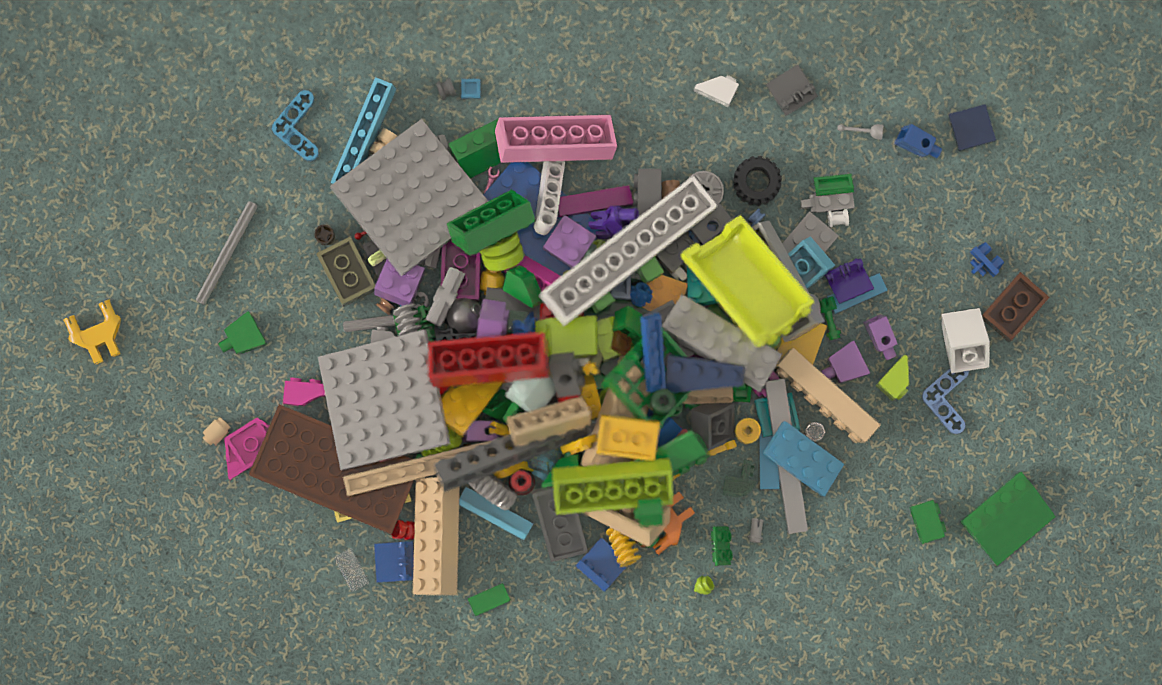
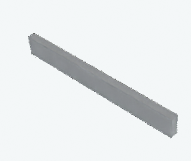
(790, 485)

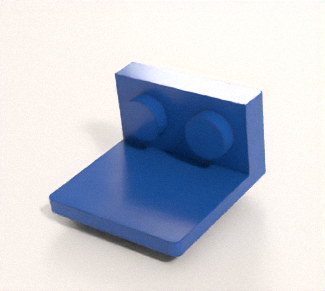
(600, 564)

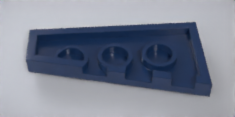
(701, 374)

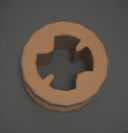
(385, 306)

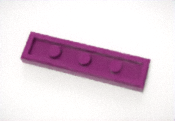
(594, 201)

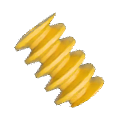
(623, 548)

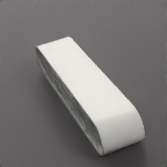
(550, 180)

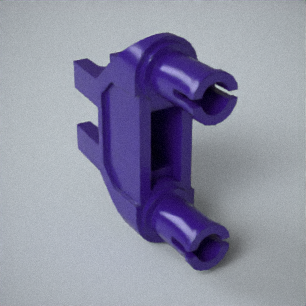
(612, 221)

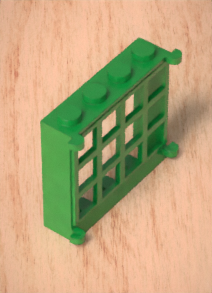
(624, 367)

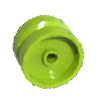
(503, 254)

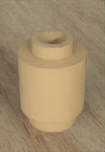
(216, 431)

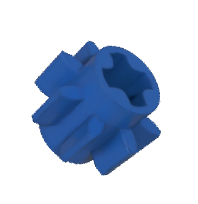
(640, 294)

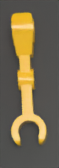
(726, 446)

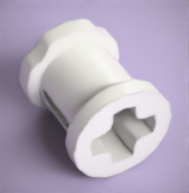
(838, 218)

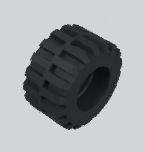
(757, 164)

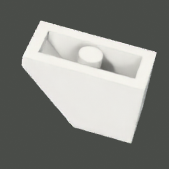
(718, 89)

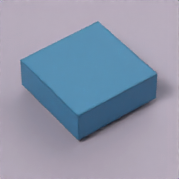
(470, 89)

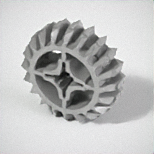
(494, 491)

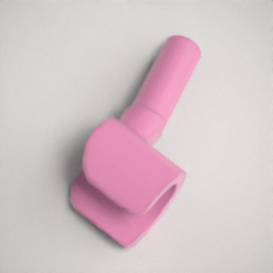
(491, 178)

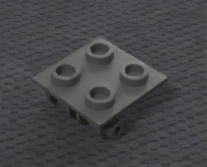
(792, 90)

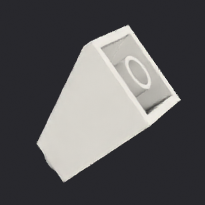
(965, 340)

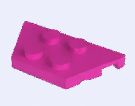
(244, 446)

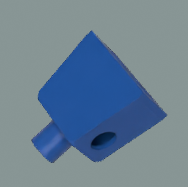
(911, 138)

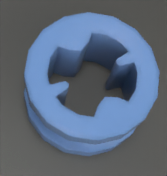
(756, 217)

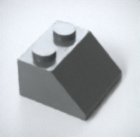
(714, 423)

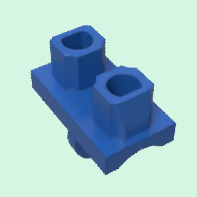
(980, 254)

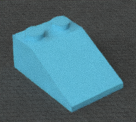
(810, 261)

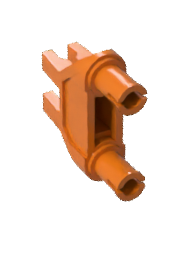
(674, 527)

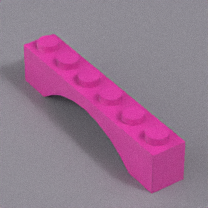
(301, 393)

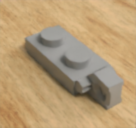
(828, 202)

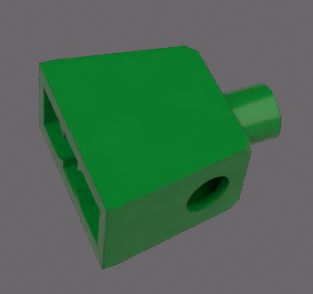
(243, 335)

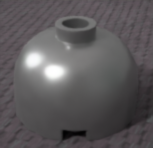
(464, 315)

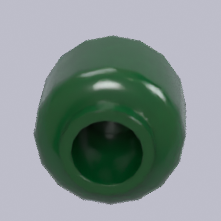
(668, 401)

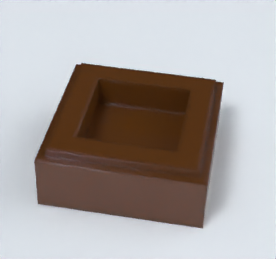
(621, 343)

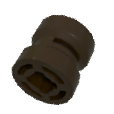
(321, 234)

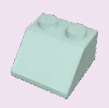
(532, 393)

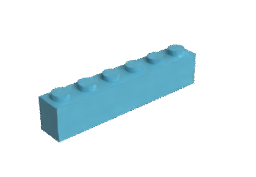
(366, 127)

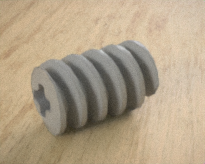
(406, 319)

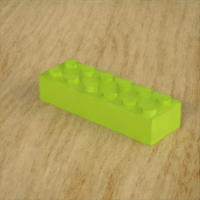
(611, 485)

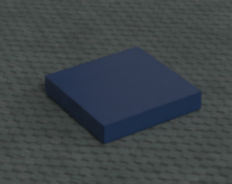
(972, 127)

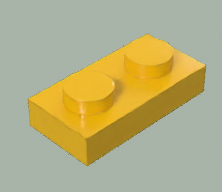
(579, 445)

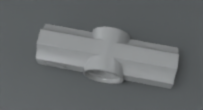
(445, 296)

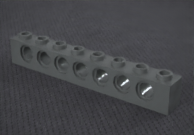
(504, 458)

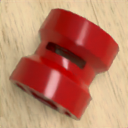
(404, 530)

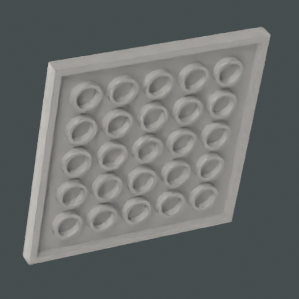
(408, 196)
(382, 400)

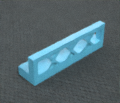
(503, 518)

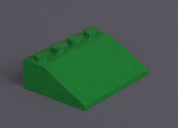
(1008, 518)

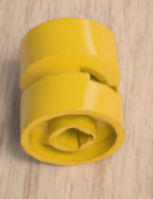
(747, 431)

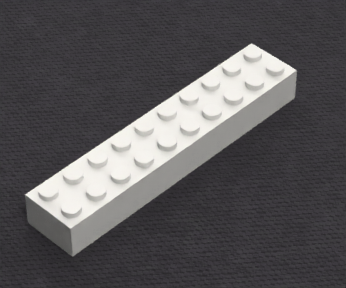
(628, 251)

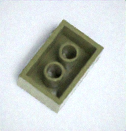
(346, 271)

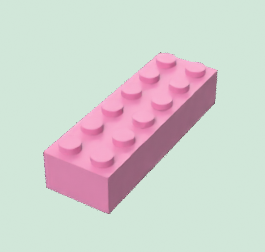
(555, 138)

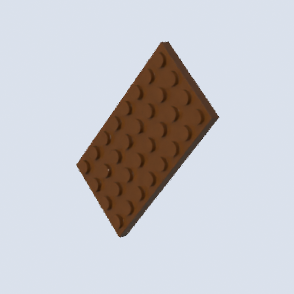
(304, 460)

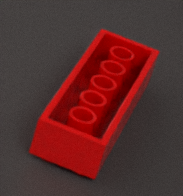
(488, 360)

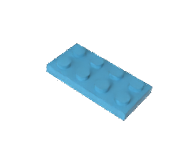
(803, 458)

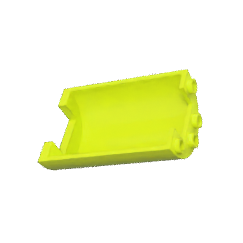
(749, 282)

